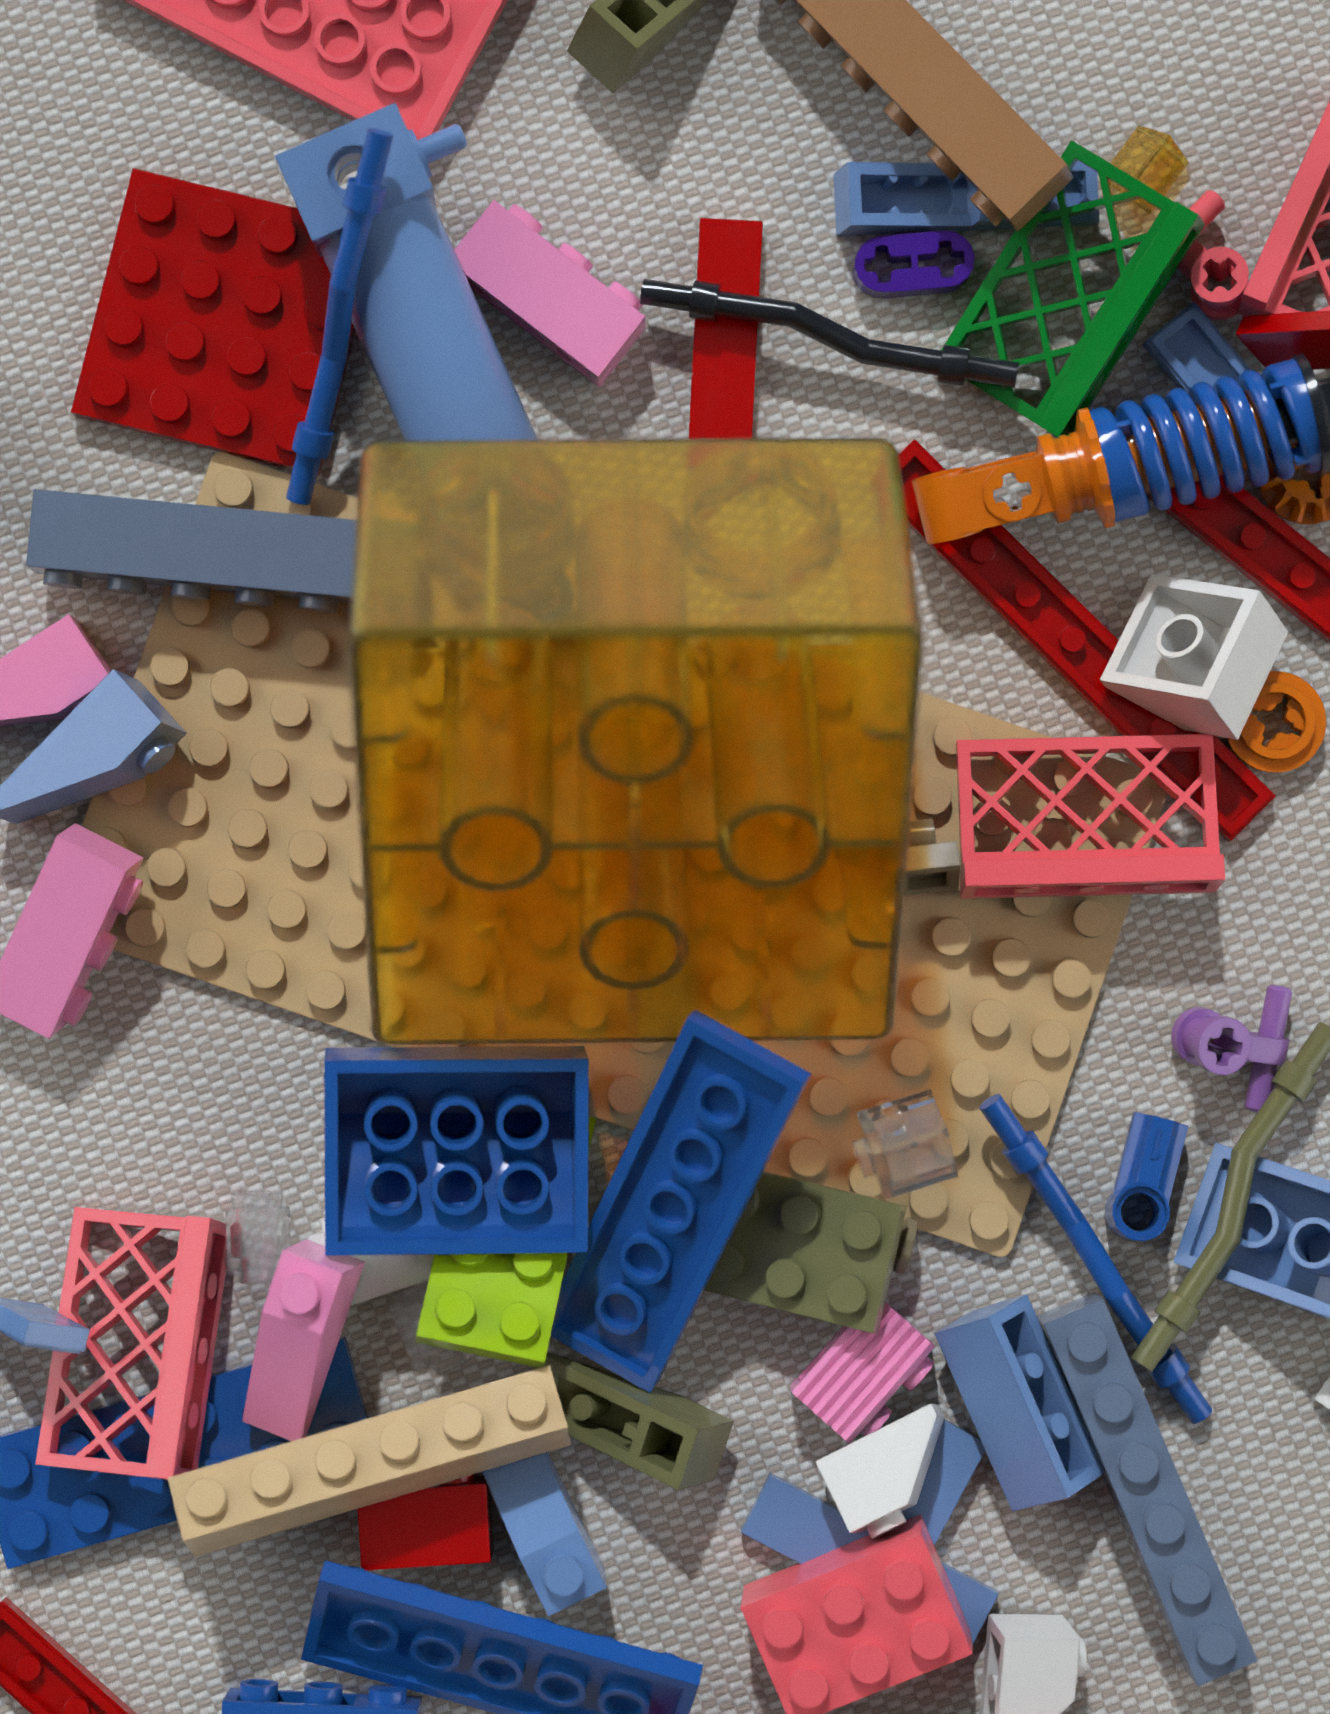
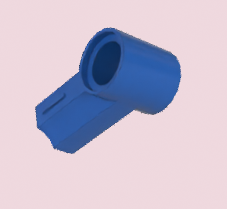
(1146, 1169)

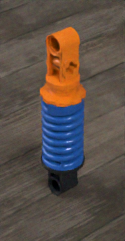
(1146, 450)

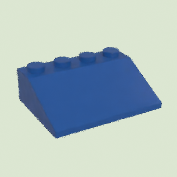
(456, 1150)

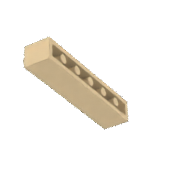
(369, 1461)

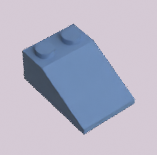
(1282, 1238)

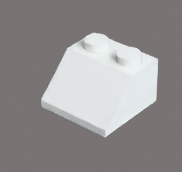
(1196, 653)

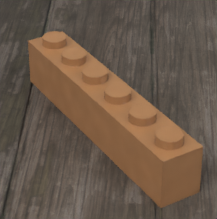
(945, 100)

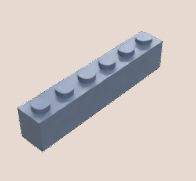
(191, 549)
(1147, 1490)

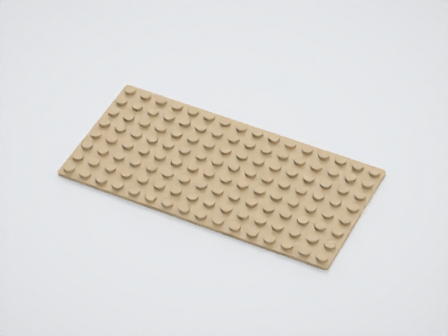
(263, 893)

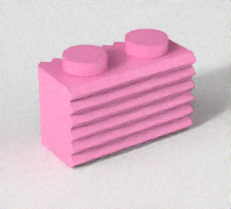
(861, 1372)

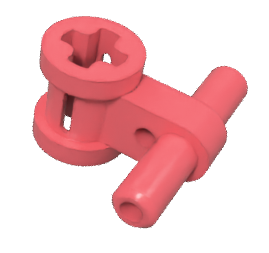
(1216, 263)

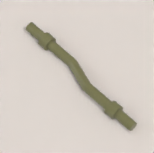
(1178, 1309)

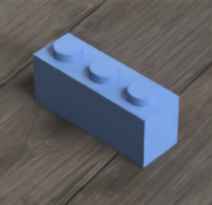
(1019, 1403)

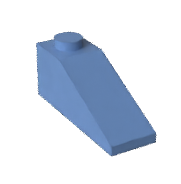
(100, 746)
(546, 1532)

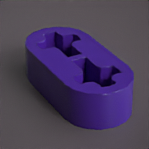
(915, 279)

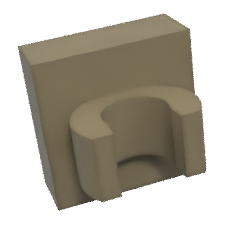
(930, 864)

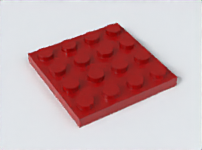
(207, 321)

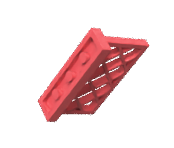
(1293, 234)
(1095, 870)
(186, 1352)

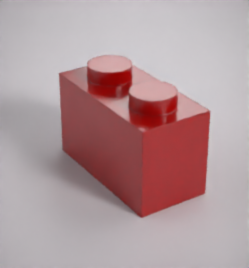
(429, 1527)

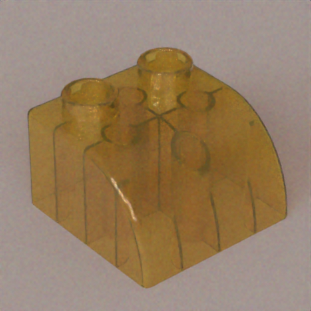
(633, 736)

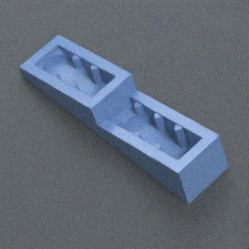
(920, 198)

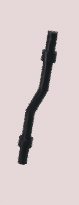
(707, 301)

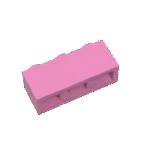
(550, 291)
(66, 930)

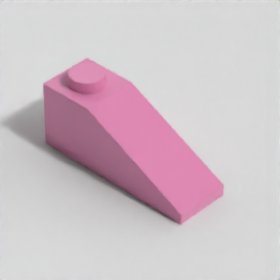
(49, 674)
(299, 1337)

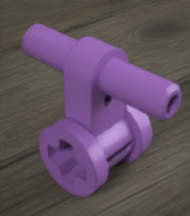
(1235, 1044)

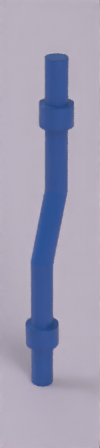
(364, 200)
(1028, 1157)

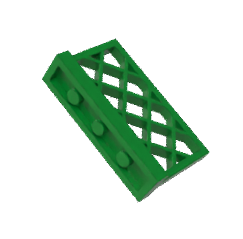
(1123, 307)

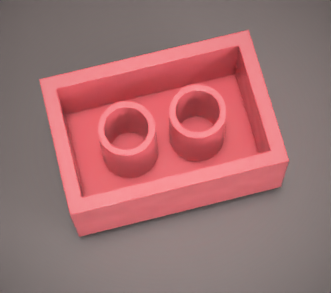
(856, 1620)

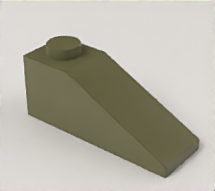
(626, 35)
(645, 1430)

